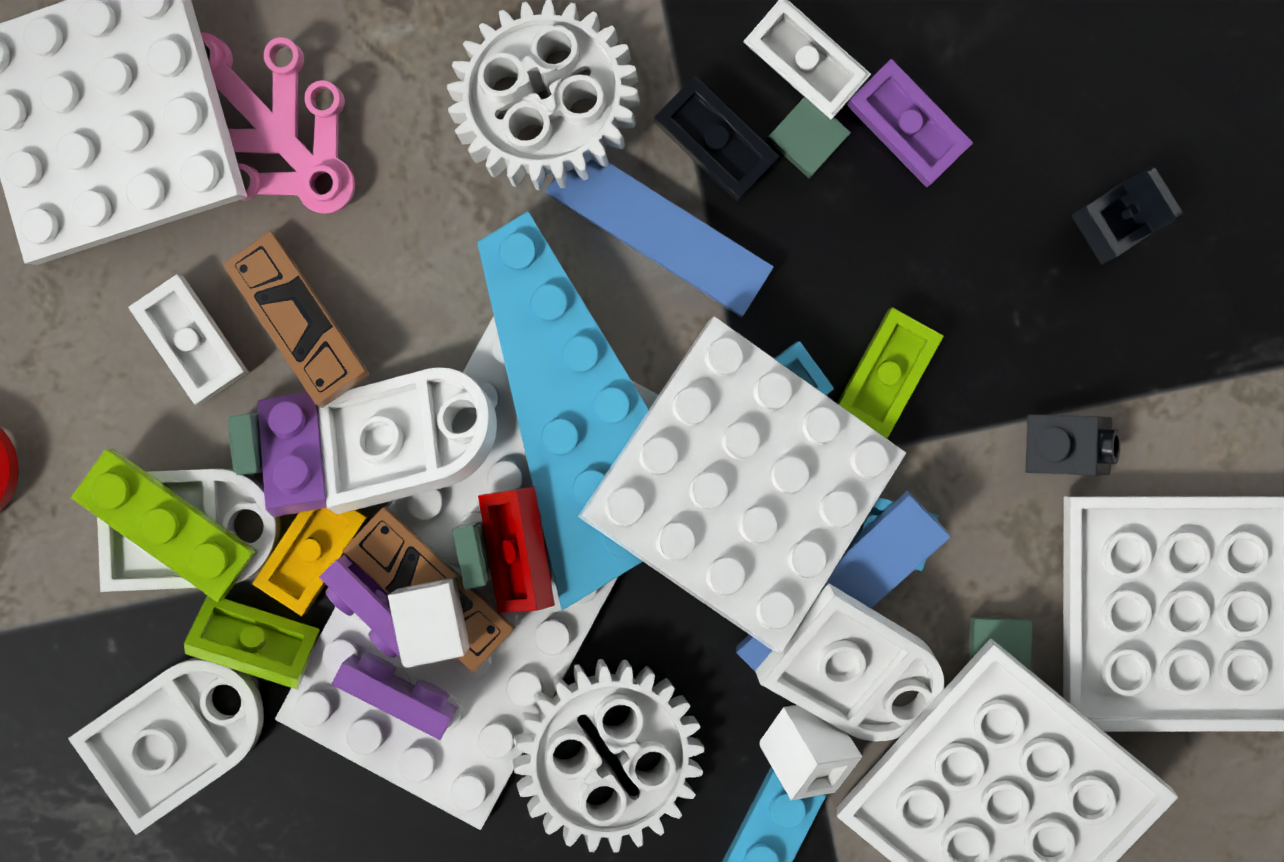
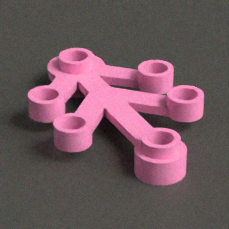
(278, 129)

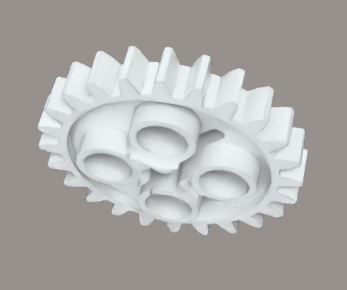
(521, 52)
(564, 785)

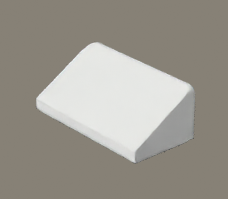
(807, 58)

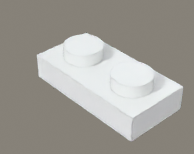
(188, 339)

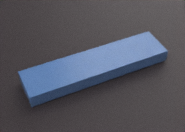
(664, 234)
(875, 560)

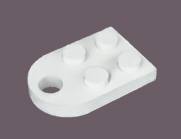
(400, 439)
(215, 493)
(852, 666)
(170, 739)

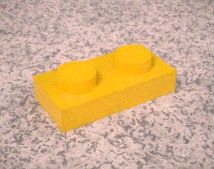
(305, 553)

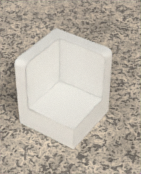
(429, 622)
(808, 753)

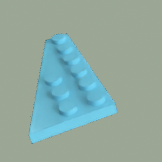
(568, 399)

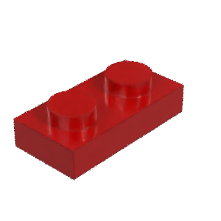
(516, 550)

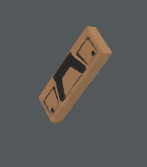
(296, 319)
(400, 559)

